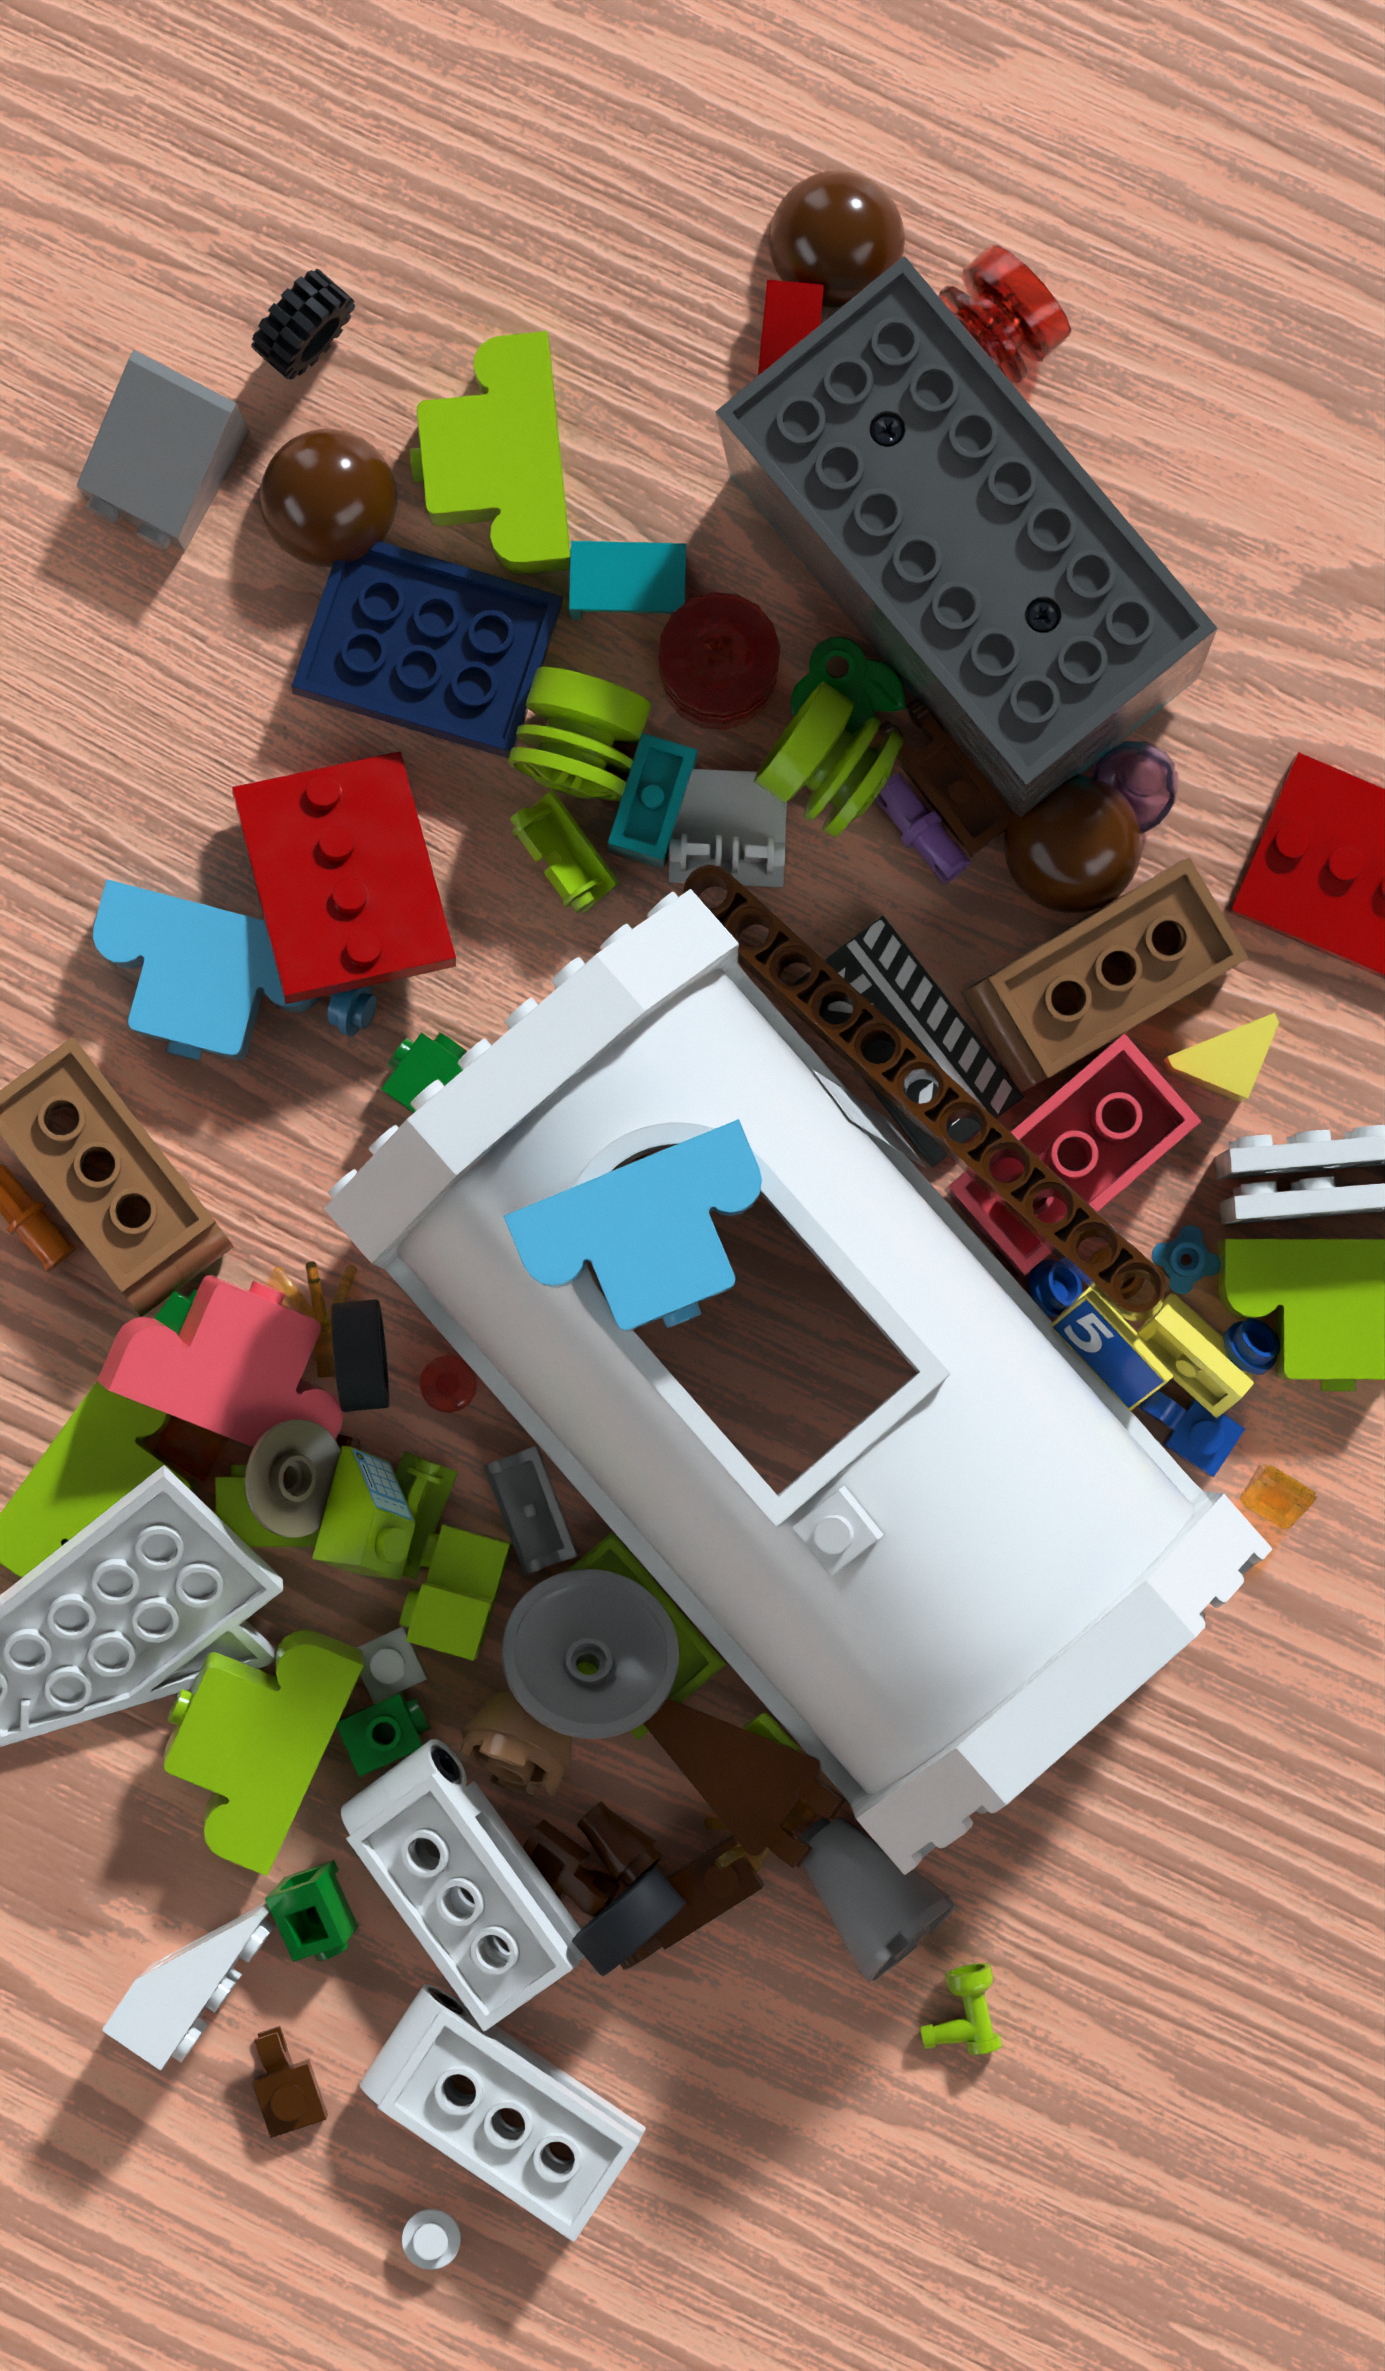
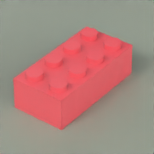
(1093, 1136)

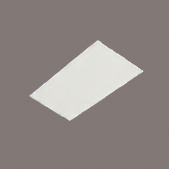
(869, 1119)

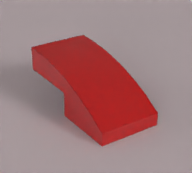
(789, 316)

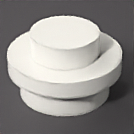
(431, 2239)

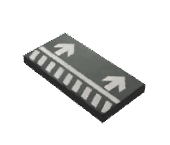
(904, 992)

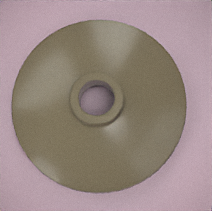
(310, 1462)

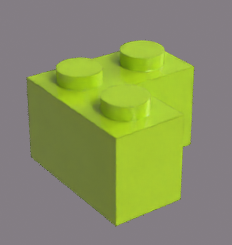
(459, 1592)

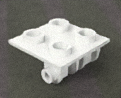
(729, 825)

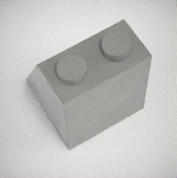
(161, 453)

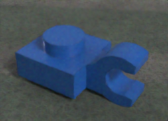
(1194, 1431)

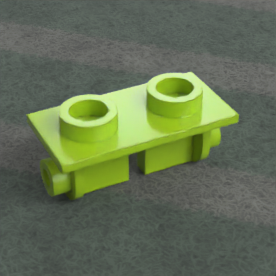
(574, 863)
(426, 1492)

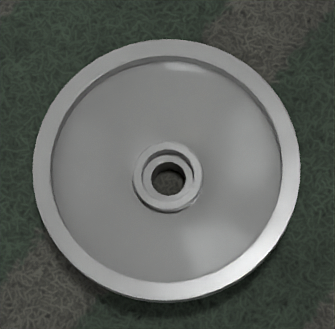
(596, 1621)

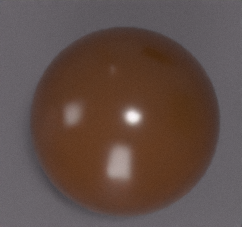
(836, 234)
(328, 497)
(1075, 846)

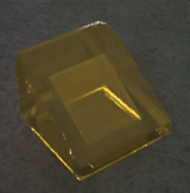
(1277, 1496)

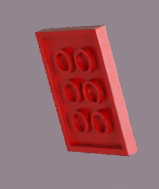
(1322, 866)
(343, 877)

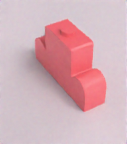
(230, 1365)

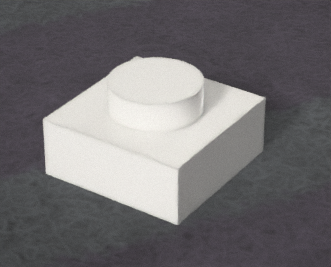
(837, 1531)
(390, 1665)

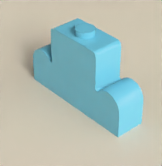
(198, 970)
(646, 1228)

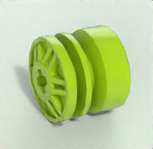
(581, 725)
(829, 760)

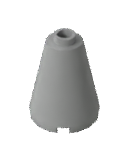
(869, 1897)

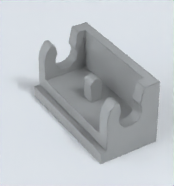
(531, 1510)

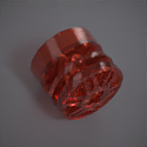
(1008, 311)
(725, 693)

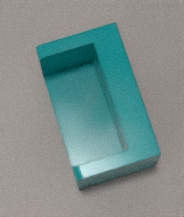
(626, 577)
(652, 800)

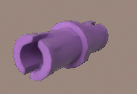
(922, 829)

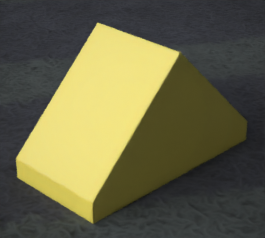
(1228, 1061)

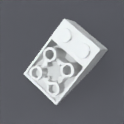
(165, 2002)

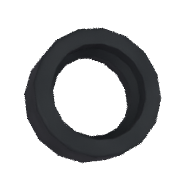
(360, 1355)
(628, 1921)

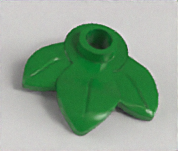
(867, 682)

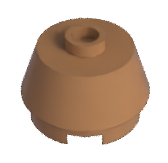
(516, 1747)

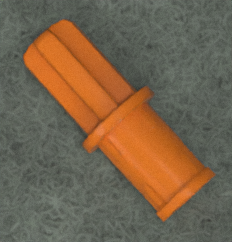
(32, 1222)

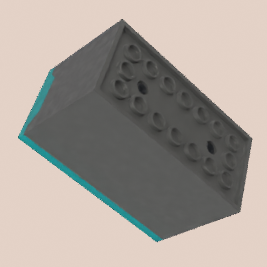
(963, 538)

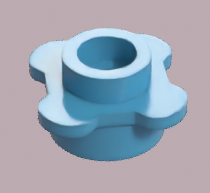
(1169, 1258)

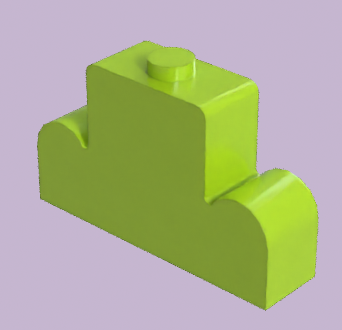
(500, 456)
(1324, 1302)
(81, 1476)
(259, 1740)

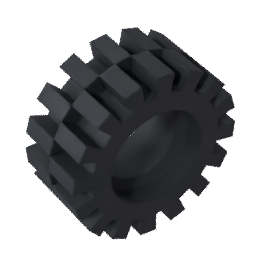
(302, 324)

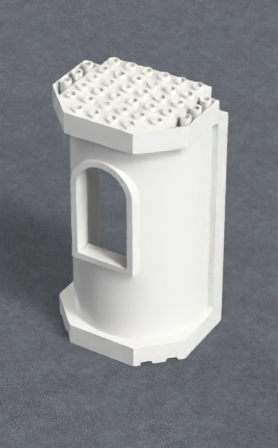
(1025, 1515)

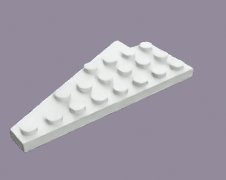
(129, 1611)

